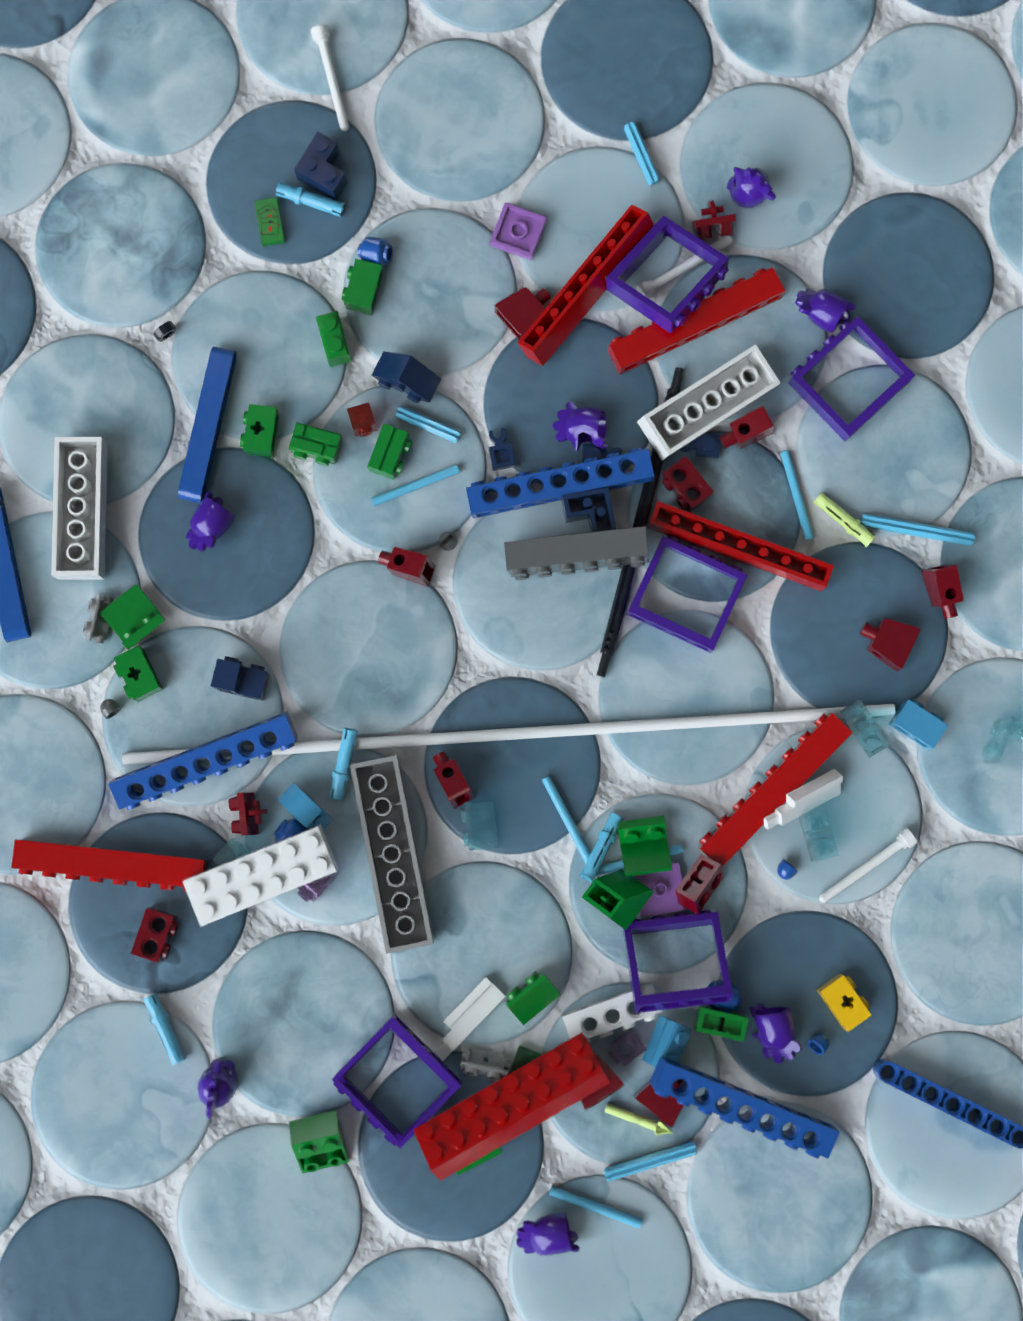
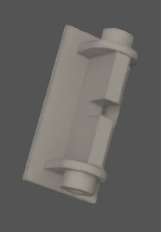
(94, 626)
(475, 1065)

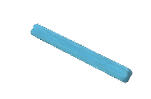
(917, 529)

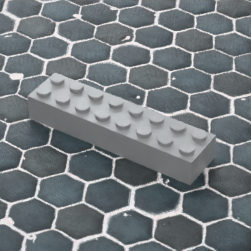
(392, 854)

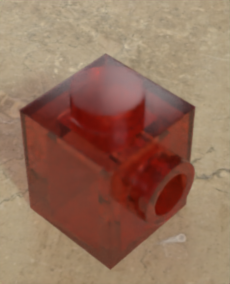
(362, 420)

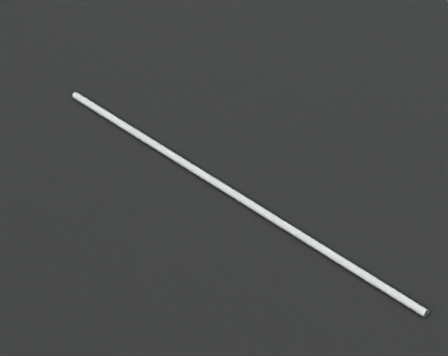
(537, 732)

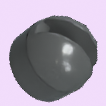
(451, 544)
(109, 708)

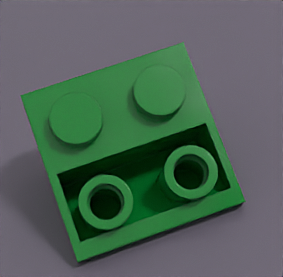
(618, 897)
(532, 997)
(318, 1142)

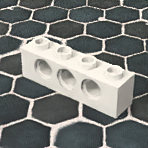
(574, 1019)

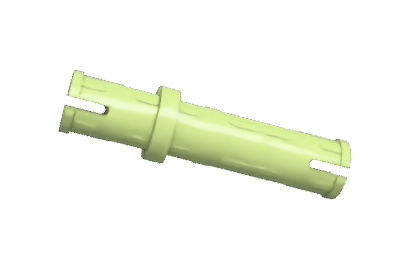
(844, 519)

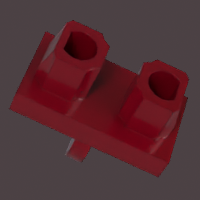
(725, 222)
(249, 814)

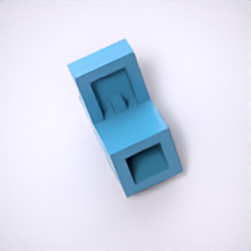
(304, 808)

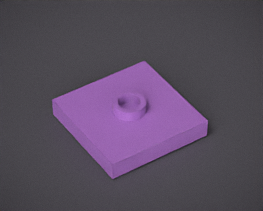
(518, 231)
(664, 895)

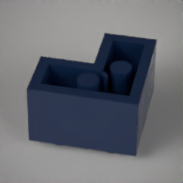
(317, 167)
(406, 376)
(590, 505)
(236, 679)

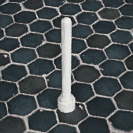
(321, 36)
(649, 287)
(904, 840)

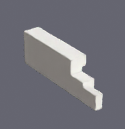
(806, 798)
(469, 1015)

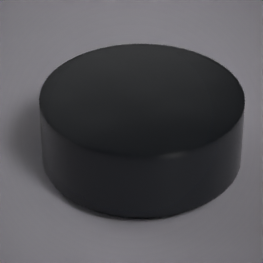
(164, 331)

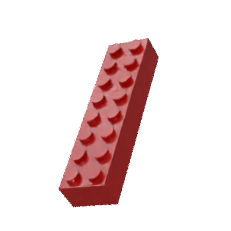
(510, 1106)

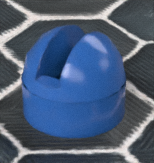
(786, 870)
(818, 1044)

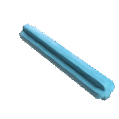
(650, 1161)

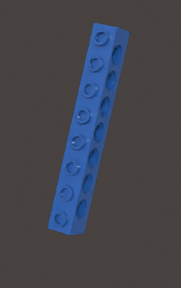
(550, 493)
(126, 796)
(823, 1133)

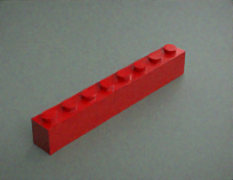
(584, 287)
(713, 313)
(740, 546)
(765, 797)
(104, 863)

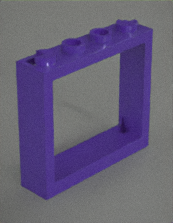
(621, 273)
(821, 407)
(671, 627)
(683, 998)
(375, 1116)

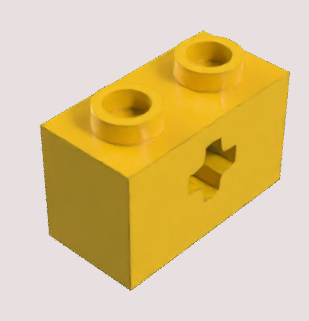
(832, 995)

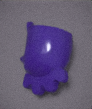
(751, 187)
(824, 308)
(581, 426)
(208, 523)
(776, 1032)
(216, 1086)
(547, 1235)

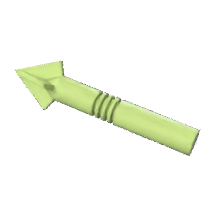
(657, 1126)

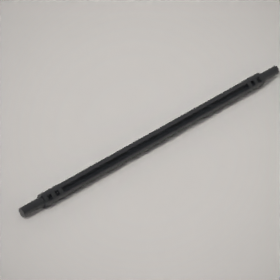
(627, 571)

